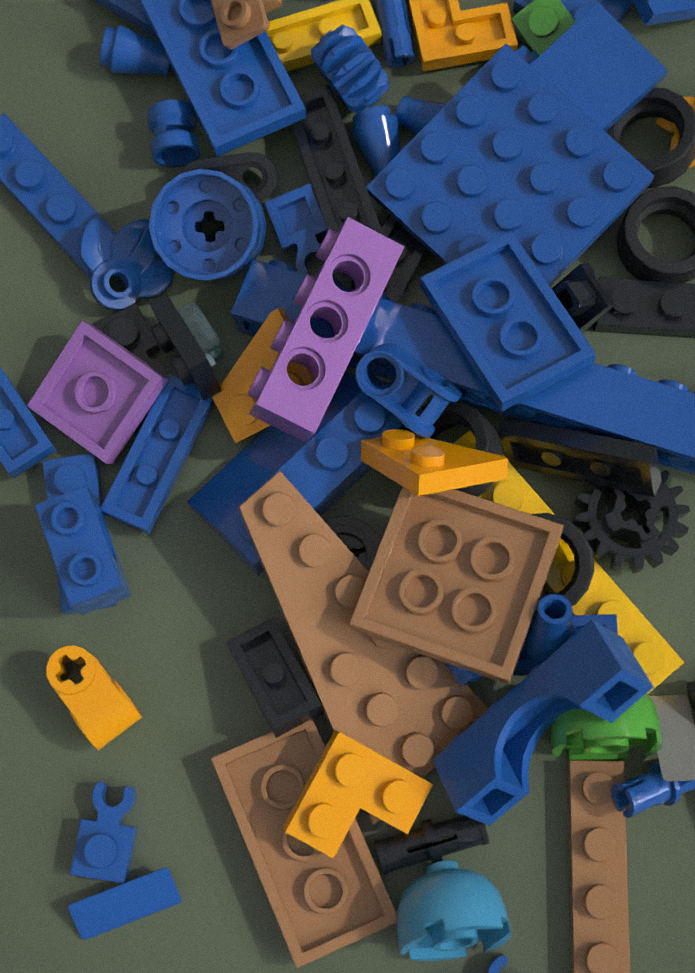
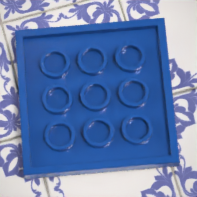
(508, 161)

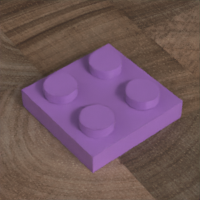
(97, 392)

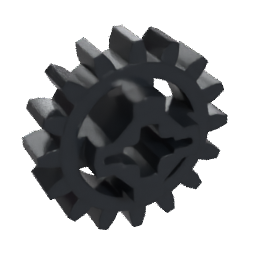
(640, 534)

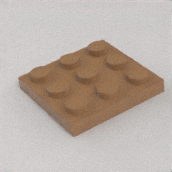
(458, 580)

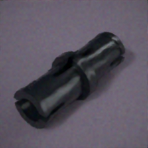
(394, 852)

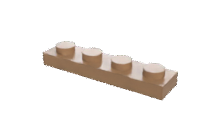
(597, 869)

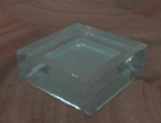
(202, 332)

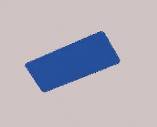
(124, 903)

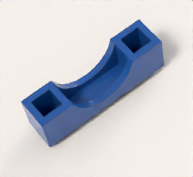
(490, 760)

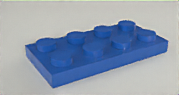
(232, 91)

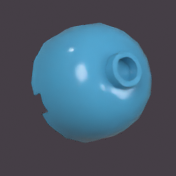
(450, 912)

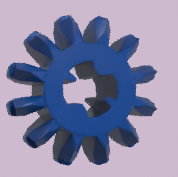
(350, 68)

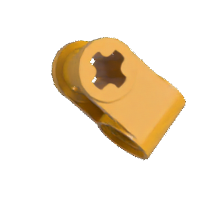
(97, 702)

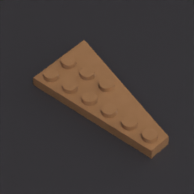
(367, 687)

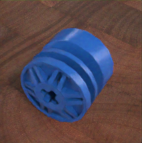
(186, 205)

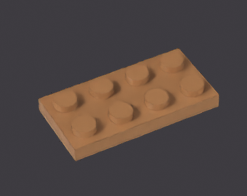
(314, 897)

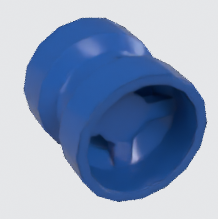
(173, 132)

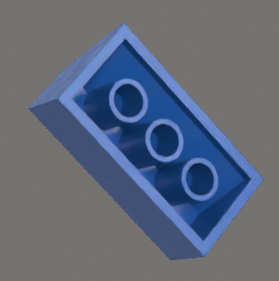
(318, 469)

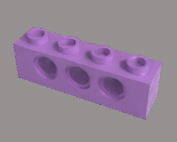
(369, 262)

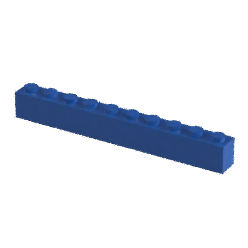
(594, 399)

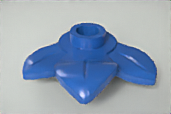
(123, 255)

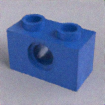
(83, 550)

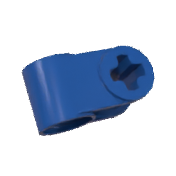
(409, 390)

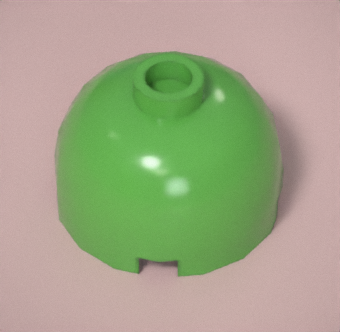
(596, 739)

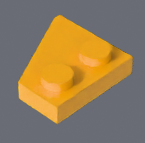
(233, 399)
(430, 464)

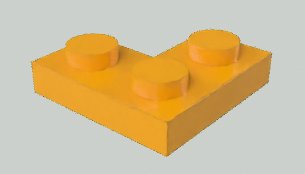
(459, 37)
(352, 779)

